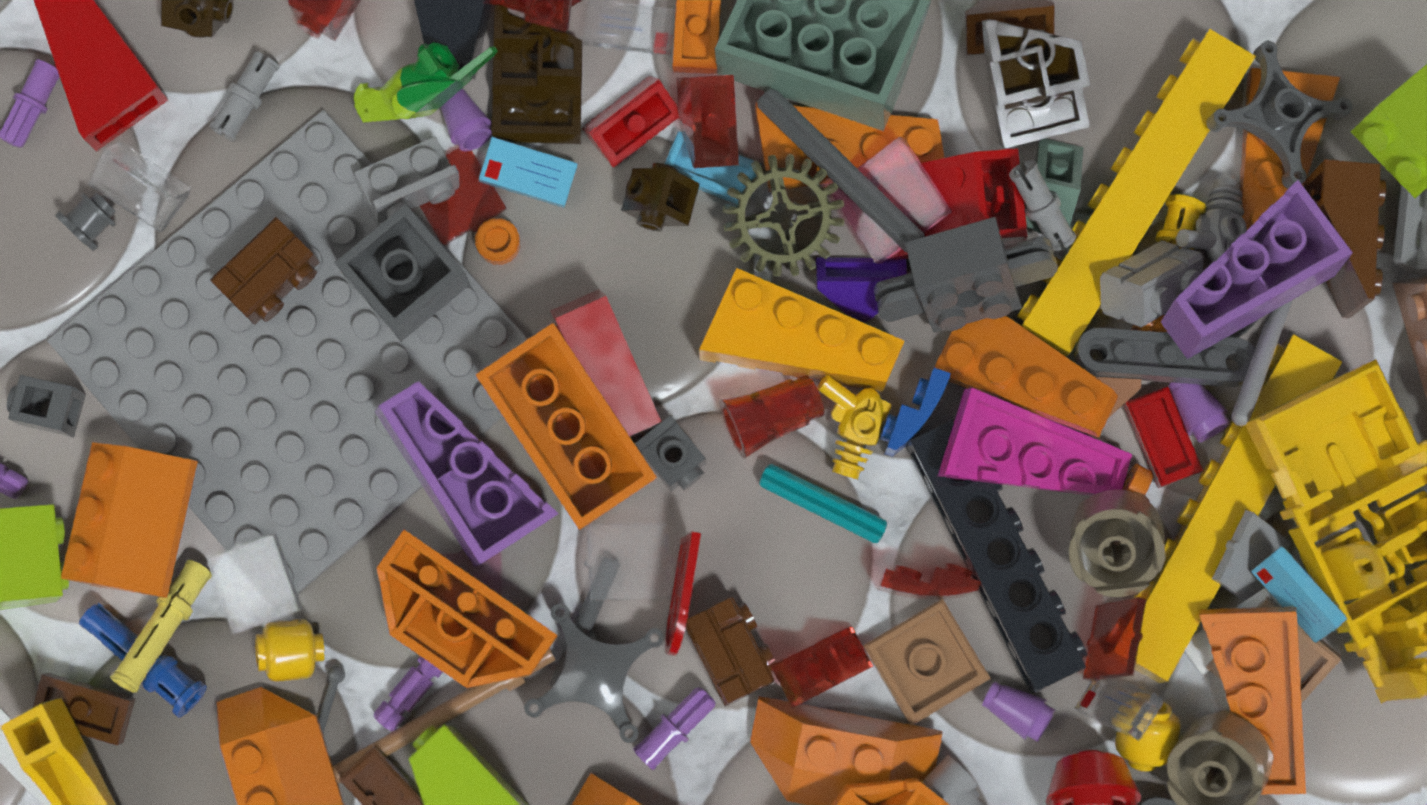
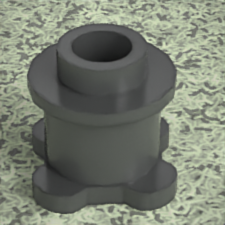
(88, 219)

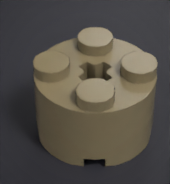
(1124, 518)
(1224, 743)

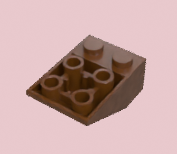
(1351, 200)

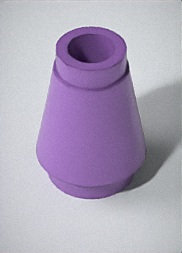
(466, 122)
(1199, 410)
(1019, 710)

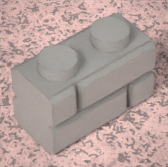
(1148, 282)

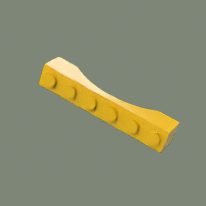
(56, 756)

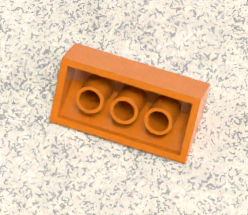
(566, 426)

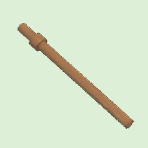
(437, 717)

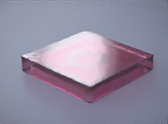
(906, 185)

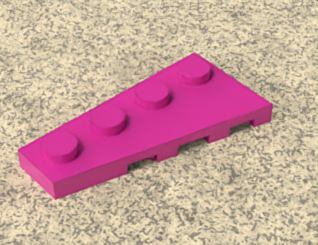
(1021, 449)

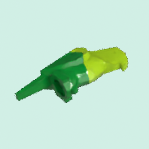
(418, 86)

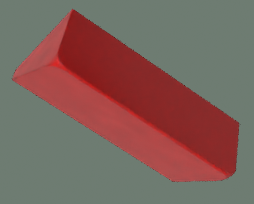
(632, 120)

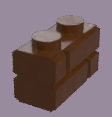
(266, 272)
(730, 650)

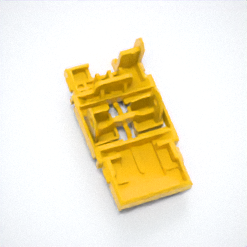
(1335, 456)

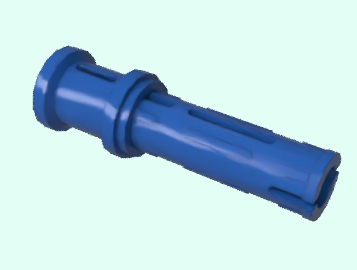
(164, 675)

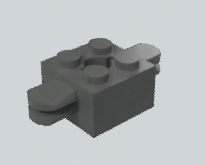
(964, 276)

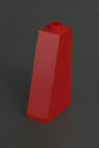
(97, 70)

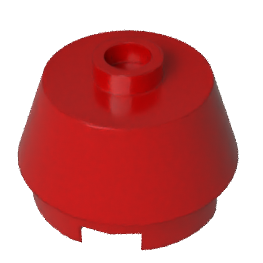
(1092, 779)

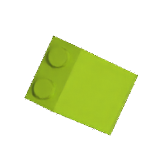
(1398, 133)
(30, 556)
(456, 773)

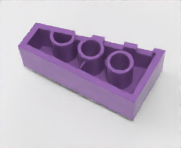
(1262, 270)
(462, 476)

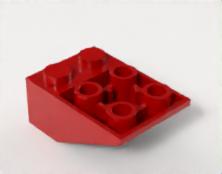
(978, 189)

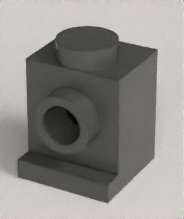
(64, 409)
(658, 441)

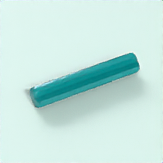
(823, 503)

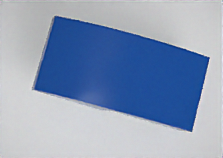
(909, 421)

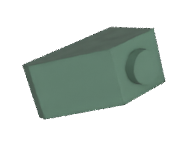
(1062, 171)

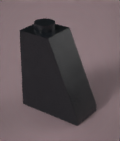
(455, 24)

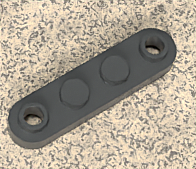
(1158, 358)

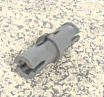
(244, 96)
(1042, 204)

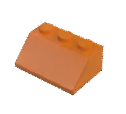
(129, 520)

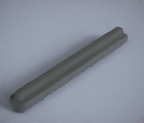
(839, 168)

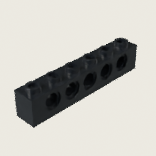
(1036, 666)

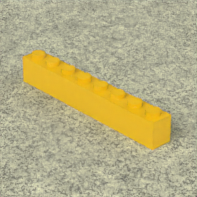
(1138, 190)
(1230, 488)

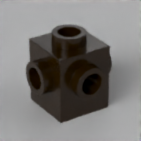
(196, 17)
(660, 197)

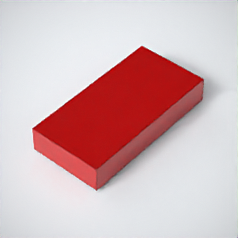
(1163, 437)

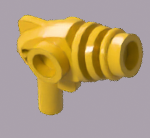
(859, 423)

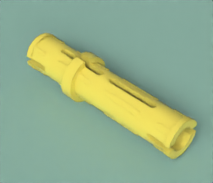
(161, 626)

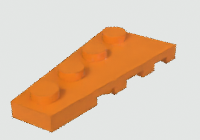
(851, 138)
(1260, 165)
(1026, 372)
(1261, 679)

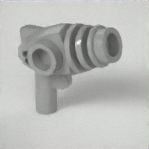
(1220, 223)

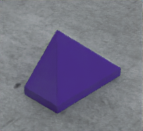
(852, 281)

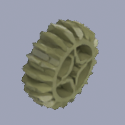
(821, 207)

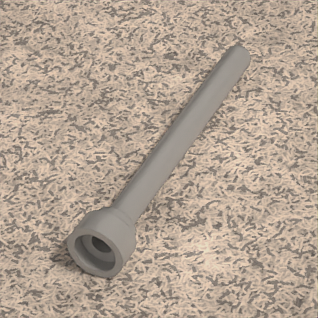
(1259, 365)

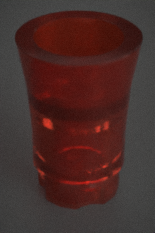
(770, 413)

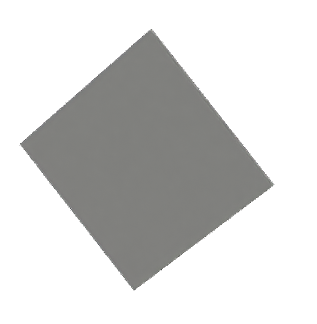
(288, 403)

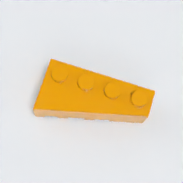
(793, 335)

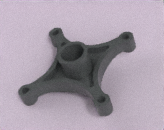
(1279, 114)
(594, 673)

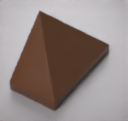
(1022, 13)

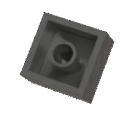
(403, 272)

